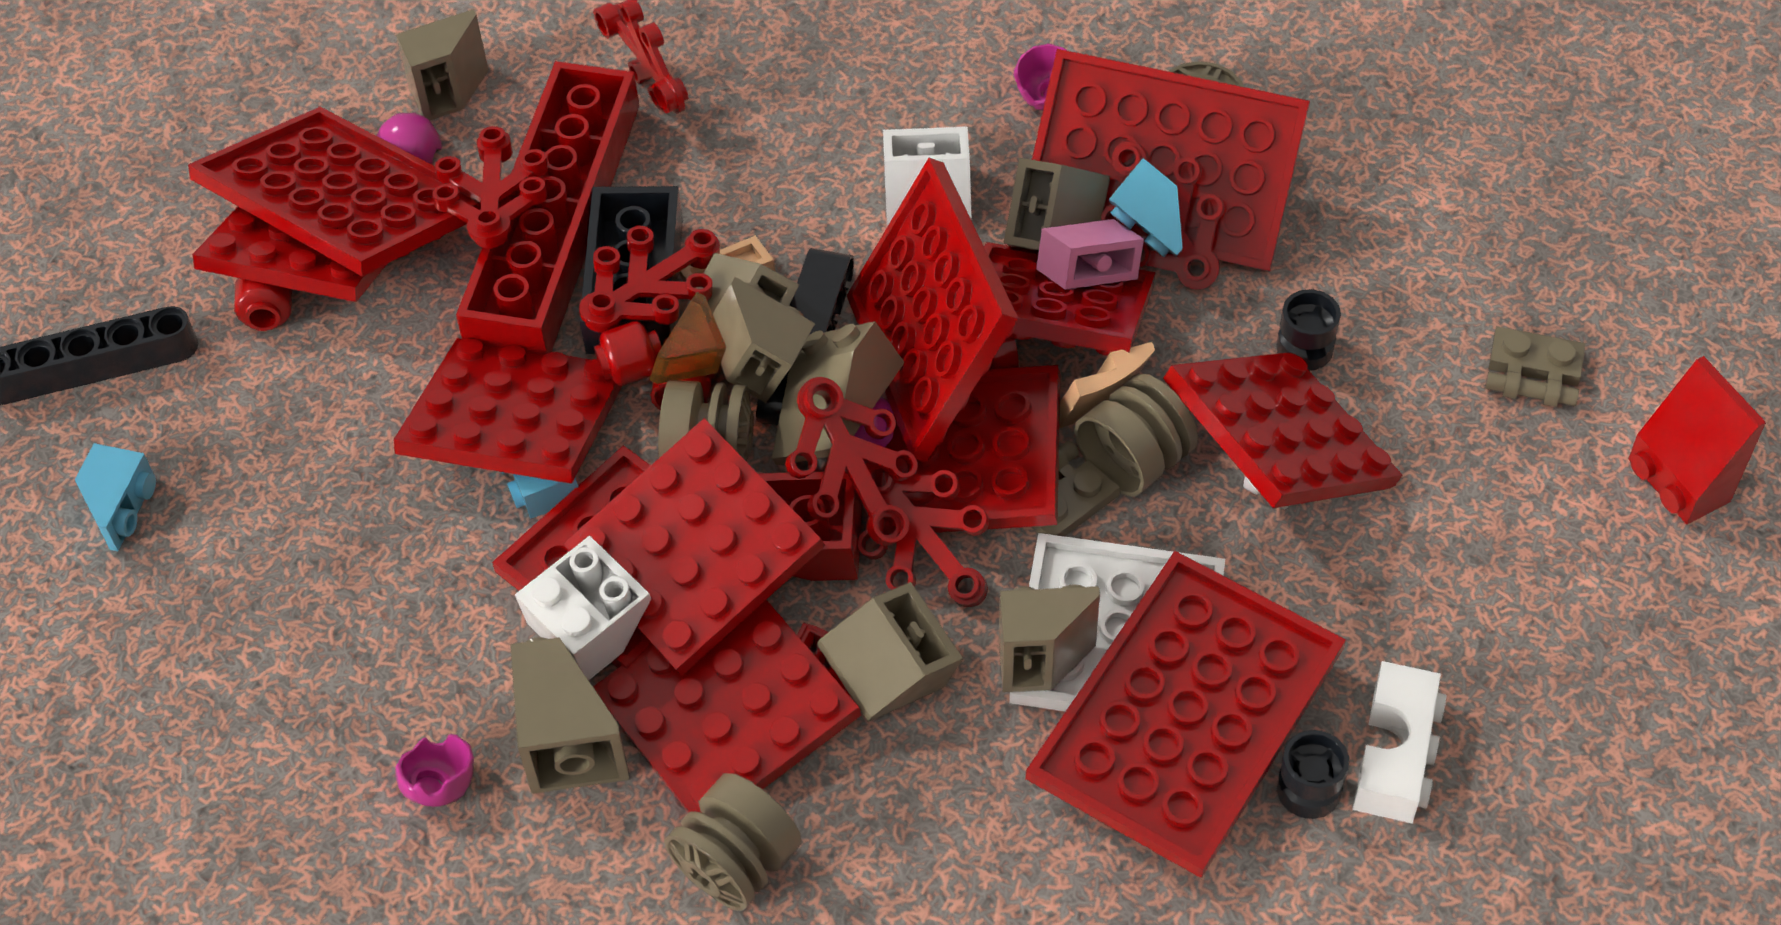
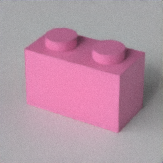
(1089, 254)

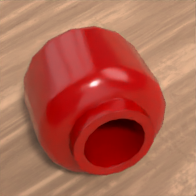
(261, 304)
(627, 353)

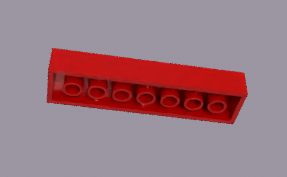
(528, 281)

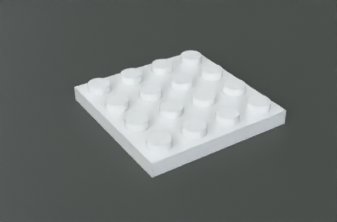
(1123, 579)

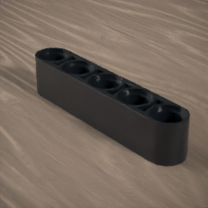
(819, 300)
(95, 353)

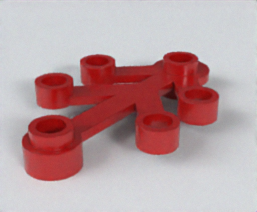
(644, 42)
(491, 224)
(1205, 235)
(607, 307)
(849, 454)
(920, 524)

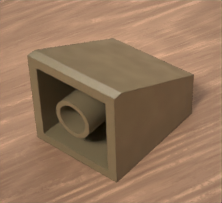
(561, 721)

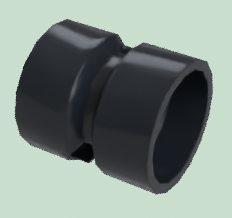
(1309, 327)
(1312, 774)

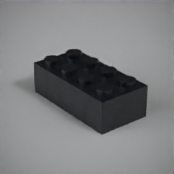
(611, 217)

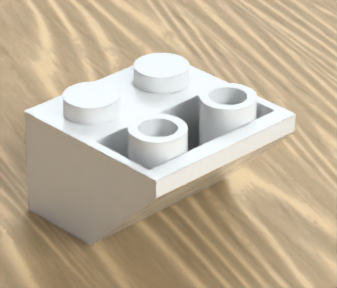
(907, 153)
(587, 604)

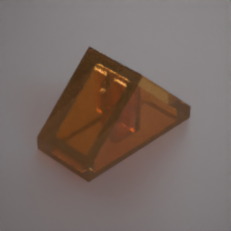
(692, 347)

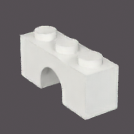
(1393, 779)

